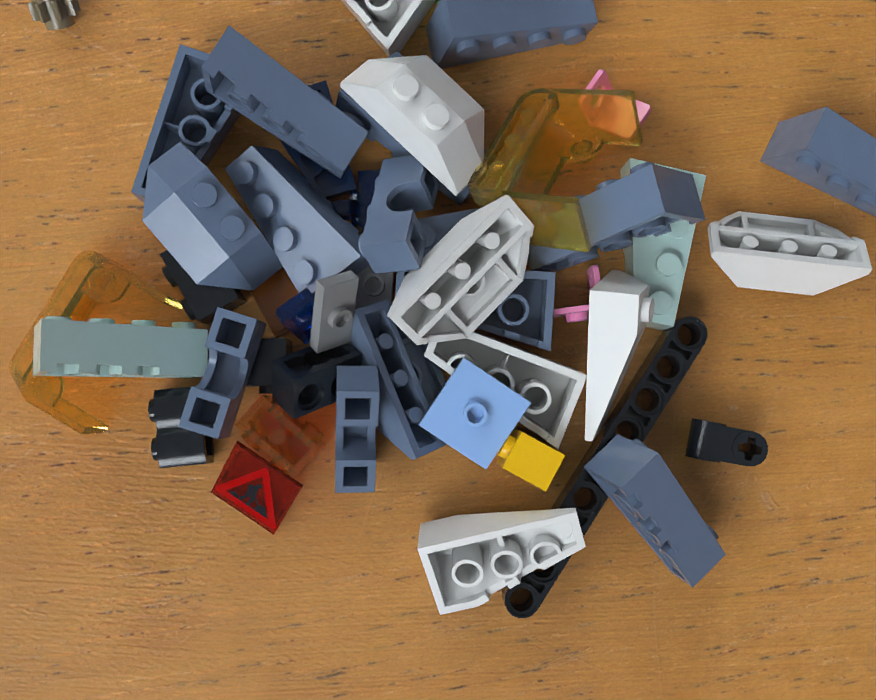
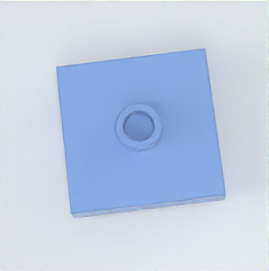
(474, 413)

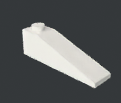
(616, 322)
(485, 552)

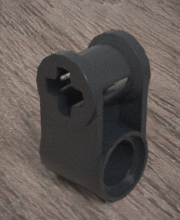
(720, 444)

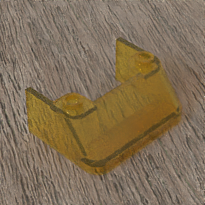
(535, 143)
(85, 283)

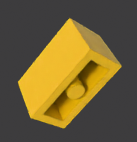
(529, 459)

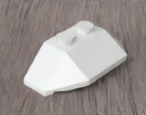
(423, 113)
(786, 253)
(465, 275)

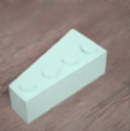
(662, 259)
(118, 350)

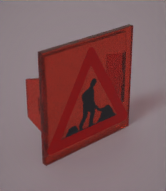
(256, 487)

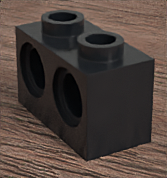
(308, 379)

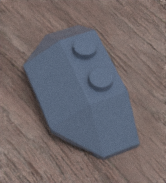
(204, 224)
(405, 378)

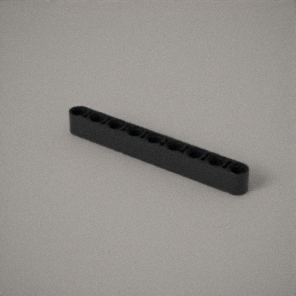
(640, 421)

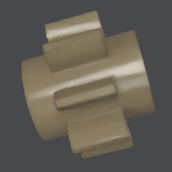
(54, 13)

